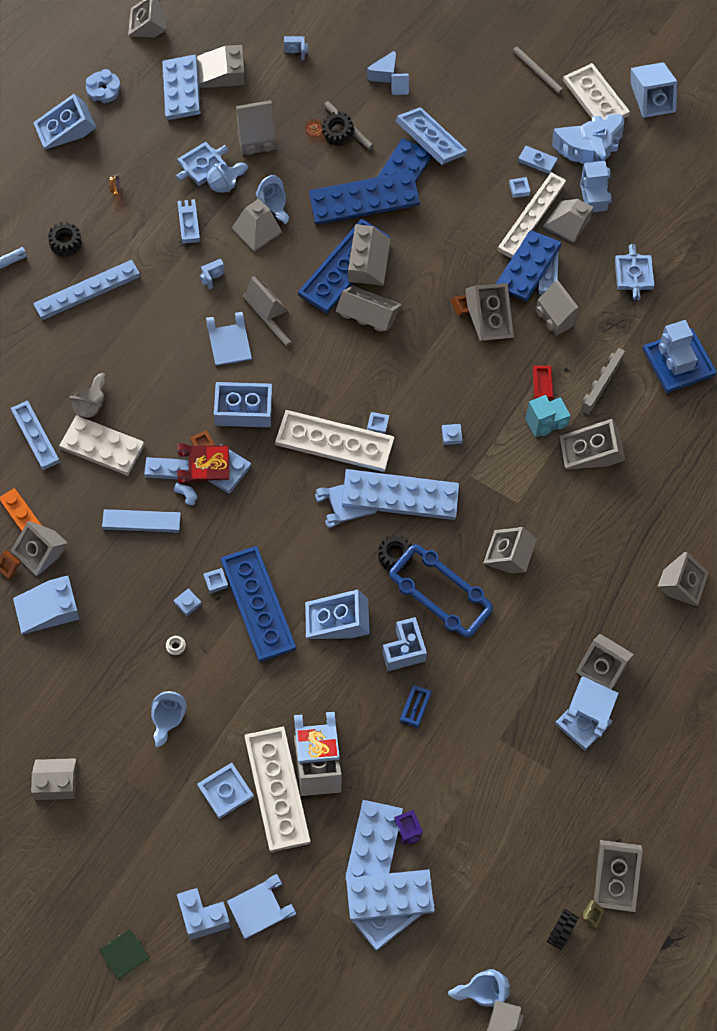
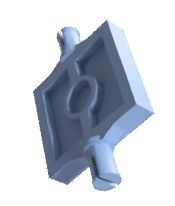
(199, 162)
(634, 272)

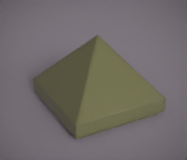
(593, 914)

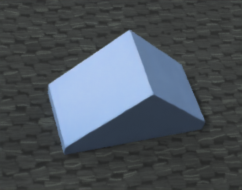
(382, 69)

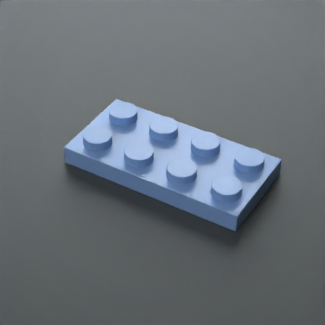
(181, 87)
(431, 135)
(373, 840)
(389, 895)

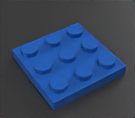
(703, 370)

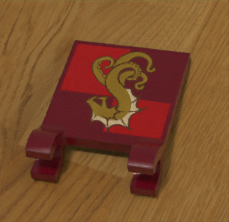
(205, 463)

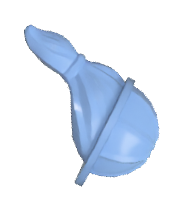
(223, 178)
(273, 196)
(166, 714)
(484, 988)

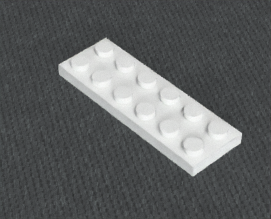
(335, 440)
(277, 789)

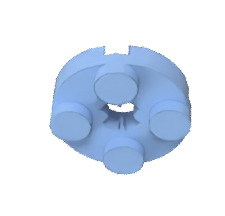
(101, 78)

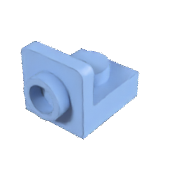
(295, 44)
(210, 271)

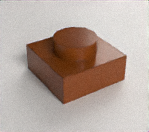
(460, 305)
(202, 439)
(8, 564)

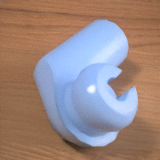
(188, 491)

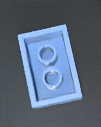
(243, 404)

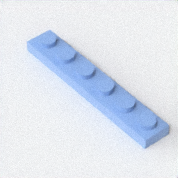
(86, 290)

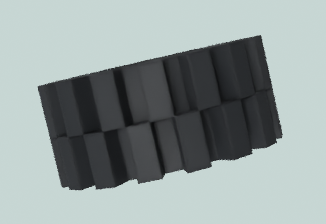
(341, 136)
(64, 230)
(389, 543)
(562, 929)

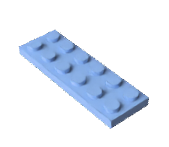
(400, 494)

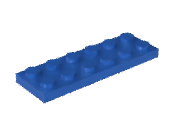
(364, 197)
(331, 278)
(258, 604)

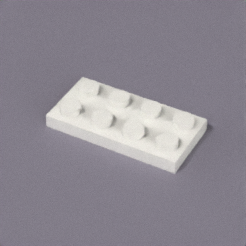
(594, 92)
(102, 445)

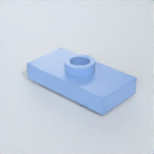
(537, 159)

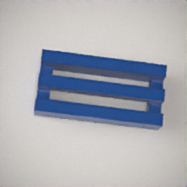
(410, 721)

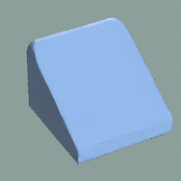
(400, 84)

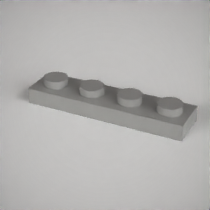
(605, 376)

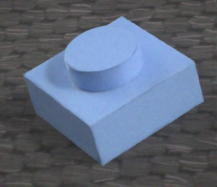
(519, 187)
(378, 422)
(451, 434)
(215, 580)
(187, 602)

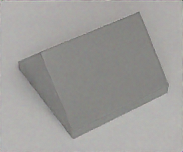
(263, 299)

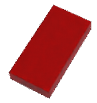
(542, 382)

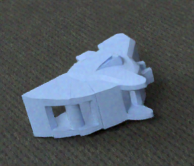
(588, 141)

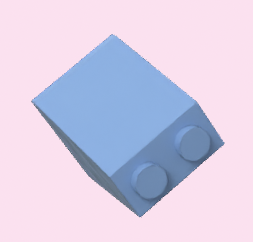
(654, 89)

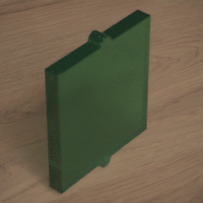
(124, 954)

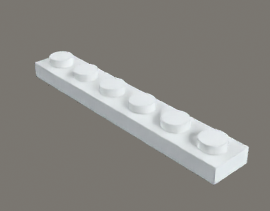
(532, 214)

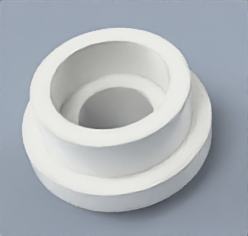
(175, 640)

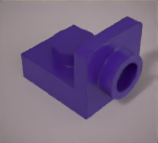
(408, 827)

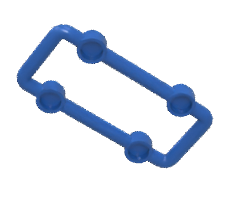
(451, 622)

